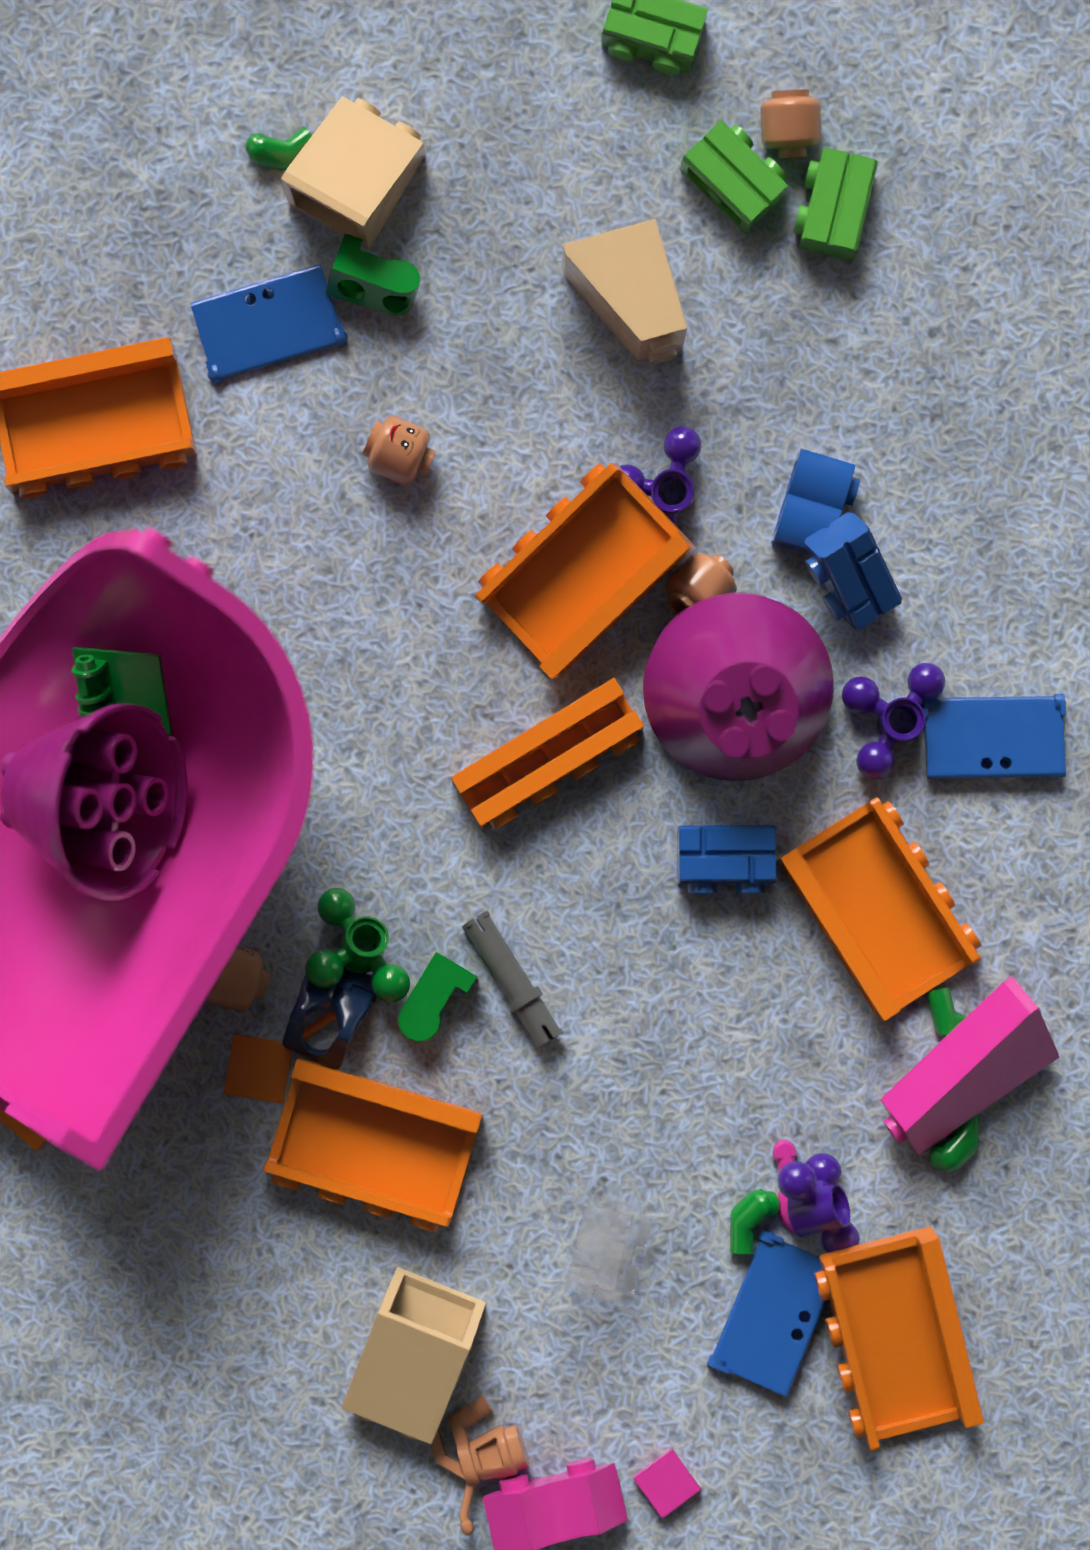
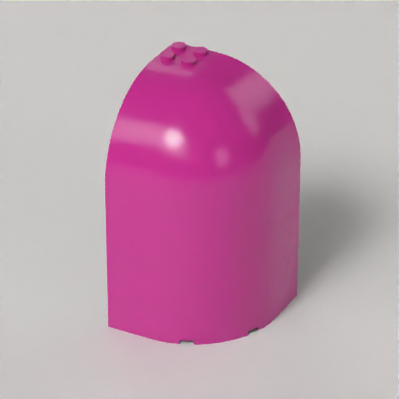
(110, 986)

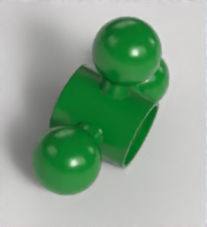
(326, 968)

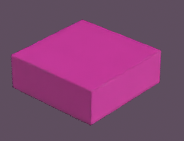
(666, 1482)

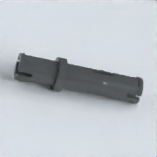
(512, 980)

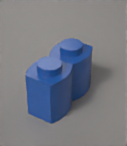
(813, 498)

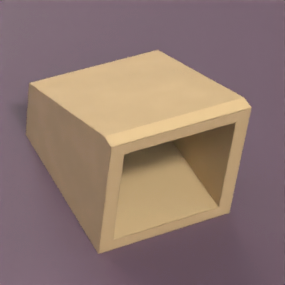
(353, 170)
(630, 288)
(413, 1356)

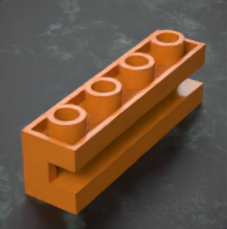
(548, 753)

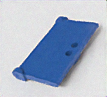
(268, 324)
(992, 729)
(770, 1310)

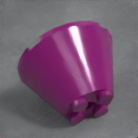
(730, 651)
(99, 799)

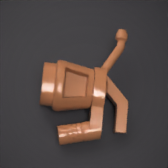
(488, 1457)

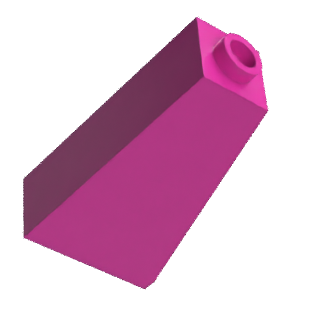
(970, 1068)

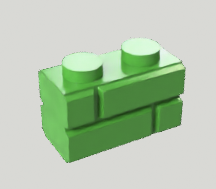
(655, 31)
(735, 175)
(837, 203)

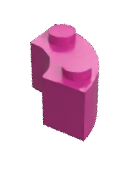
(555, 1507)

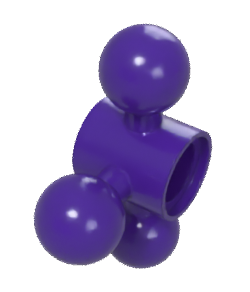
(682, 447)
(862, 696)
(818, 1201)

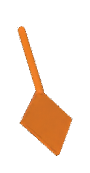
(261, 1066)

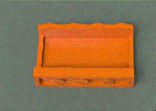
(93, 417)
(583, 568)
(880, 908)
(372, 1144)
(898, 1336)

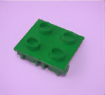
(120, 678)

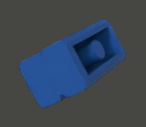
(852, 571)
(726, 856)

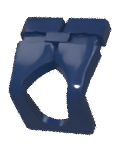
(350, 1003)

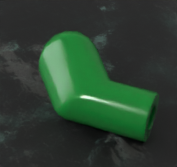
(273, 152)
(943, 1011)
(958, 1148)
(747, 1215)

